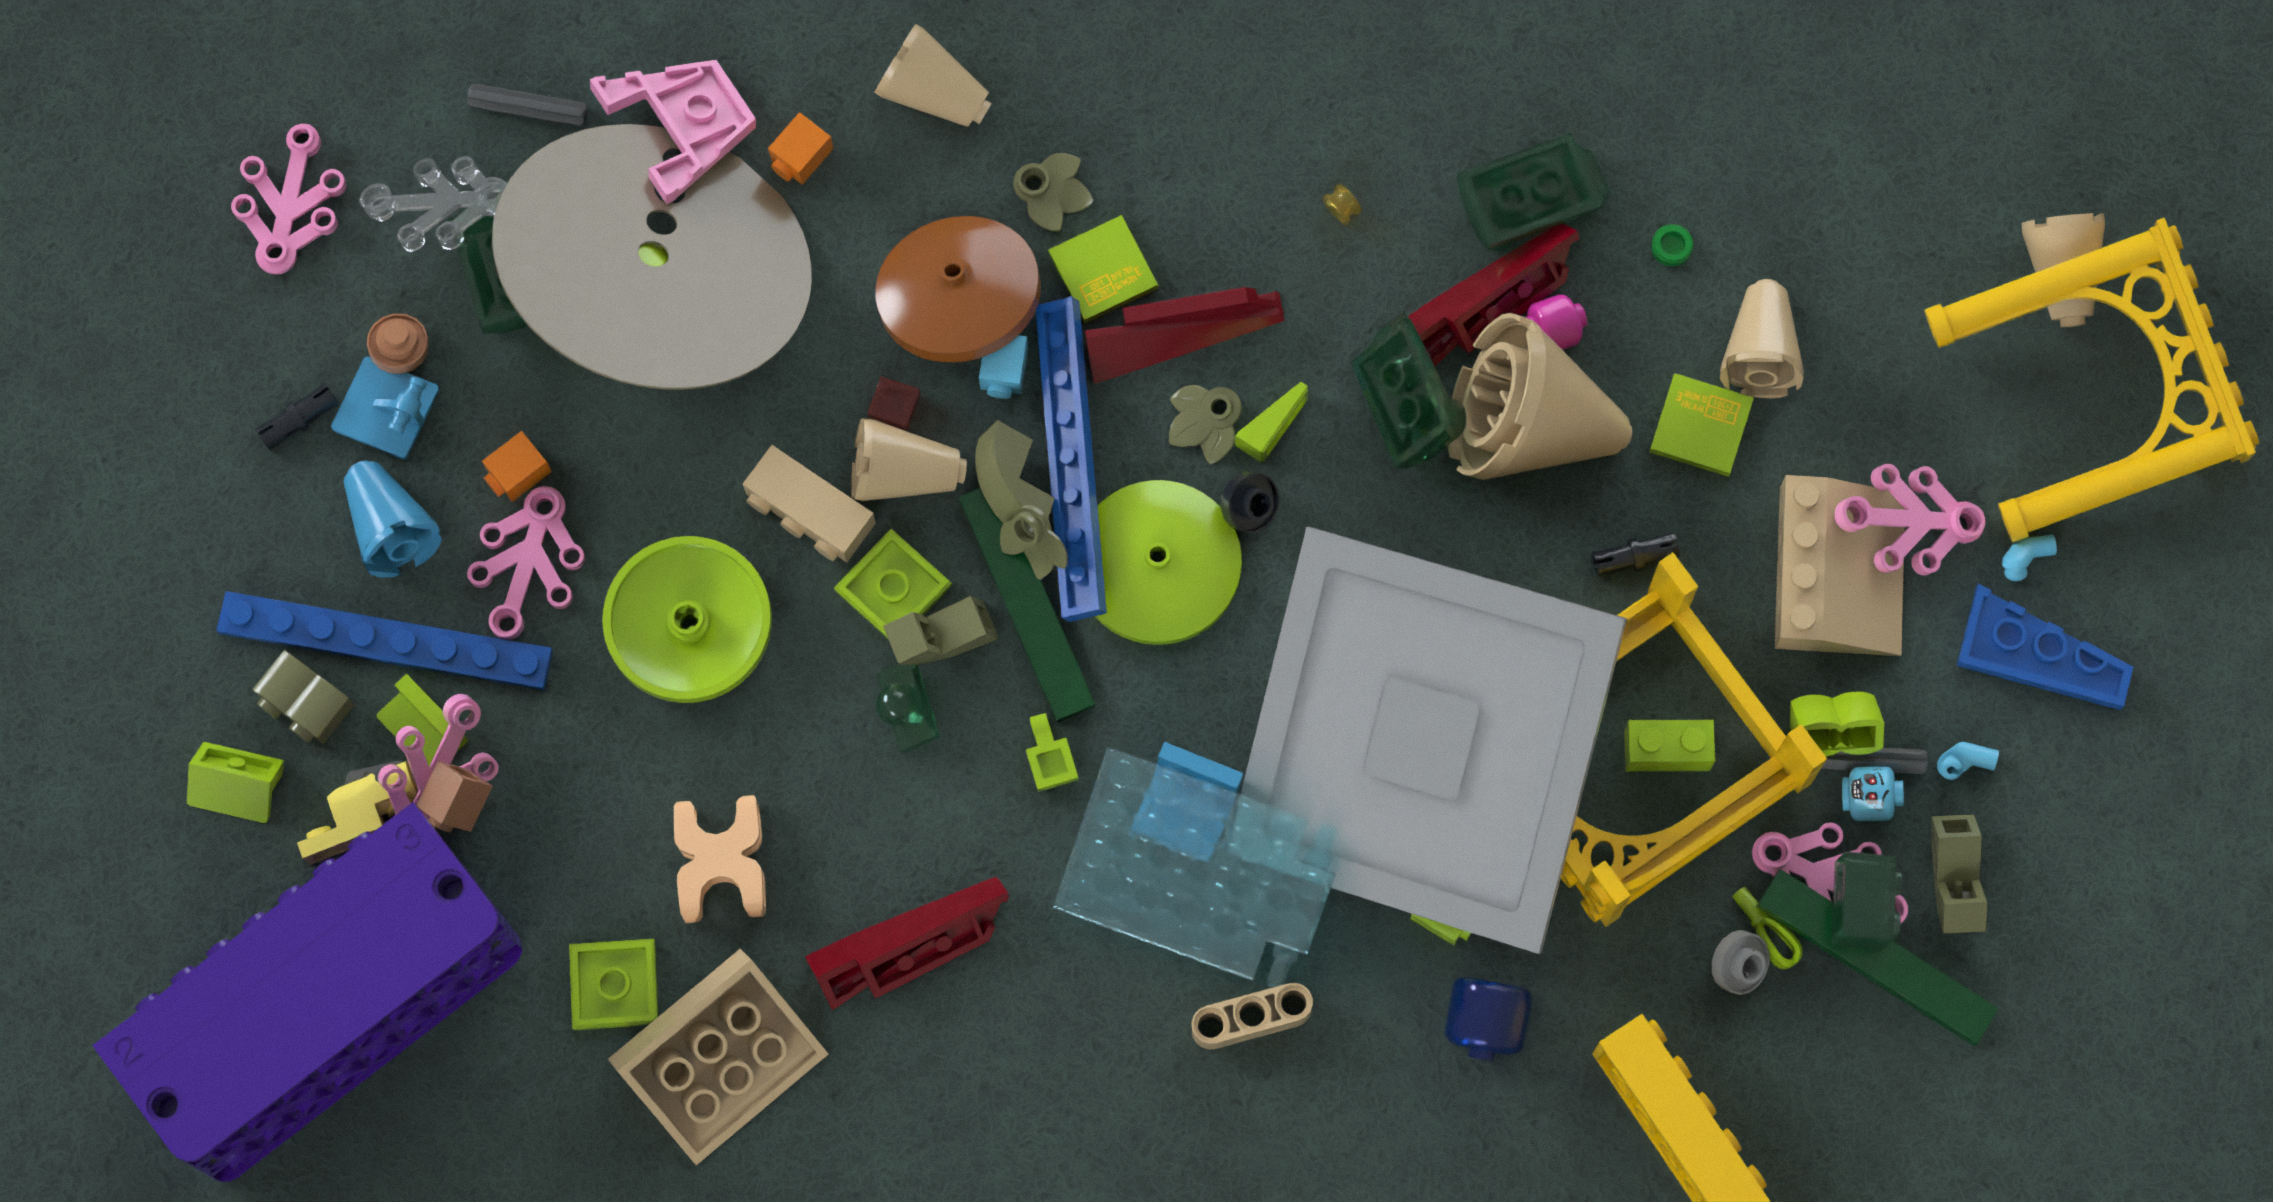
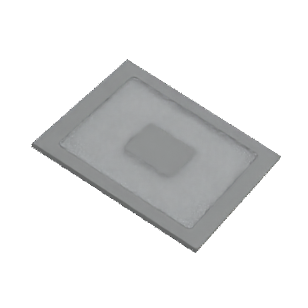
(1434, 732)

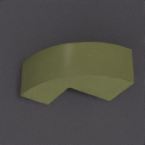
(999, 464)
(942, 634)
(1957, 873)

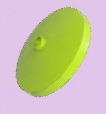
(680, 582)
(1190, 586)

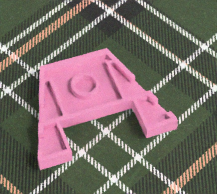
(695, 108)

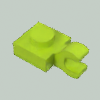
(1050, 759)

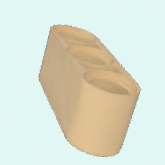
(1267, 1001)

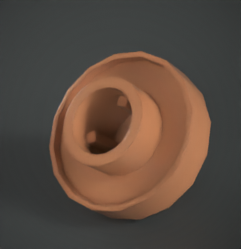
(397, 343)

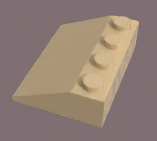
(1827, 577)
(718, 1056)

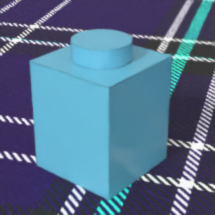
(1004, 369)

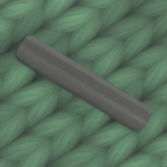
(527, 104)
(1898, 759)

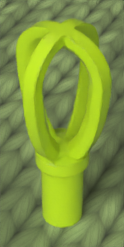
(1759, 919)

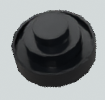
(1250, 501)

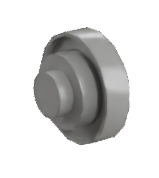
(1740, 962)

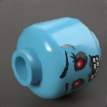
(1872, 793)

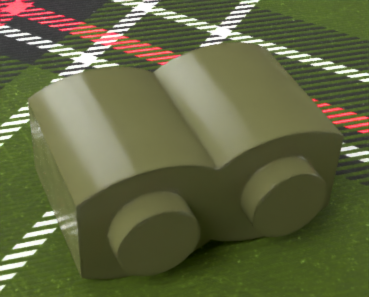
(303, 698)

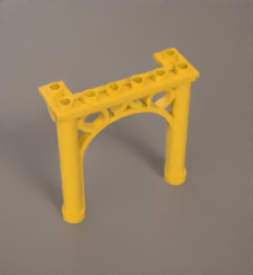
(2075, 281)

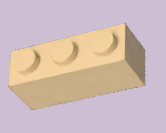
(808, 505)

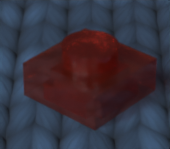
(894, 403)

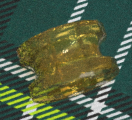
(1341, 204)

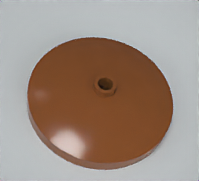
(958, 289)

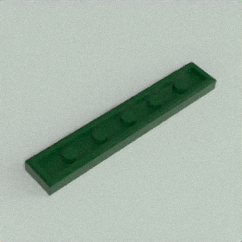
(1030, 614)
(1890, 968)

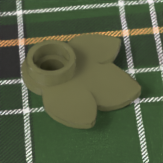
(1058, 192)
(1200, 424)
(1032, 534)

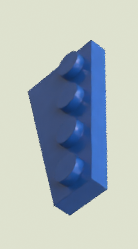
(2026, 650)

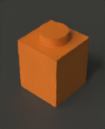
(799, 149)
(515, 467)

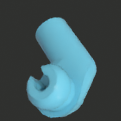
(2023, 552)

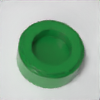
(1672, 245)

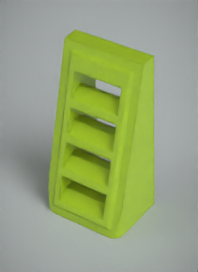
(1266, 429)

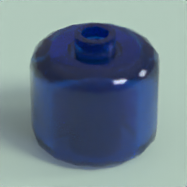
(1488, 1017)

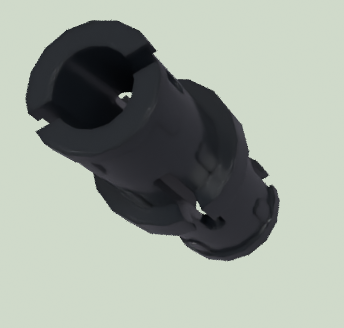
(297, 416)
(1635, 554)

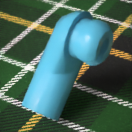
(1963, 756)

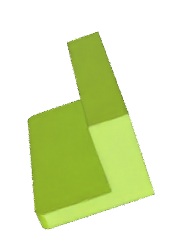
(418, 710)
(233, 781)

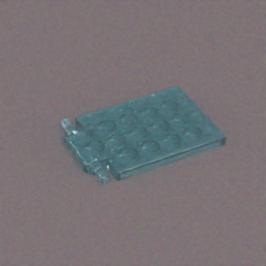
(1196, 868)

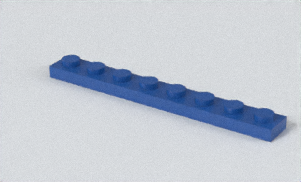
(1071, 458)
(385, 640)

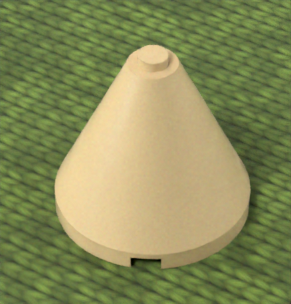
(1530, 406)

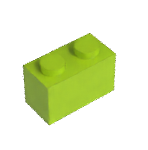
(1669, 745)

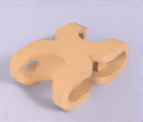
(719, 858)

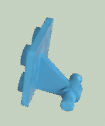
(385, 409)

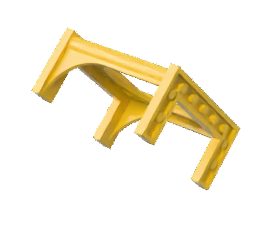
(1792, 764)

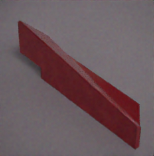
(1498, 289)
(1176, 328)
(907, 944)

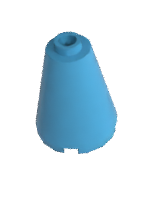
(387, 521)

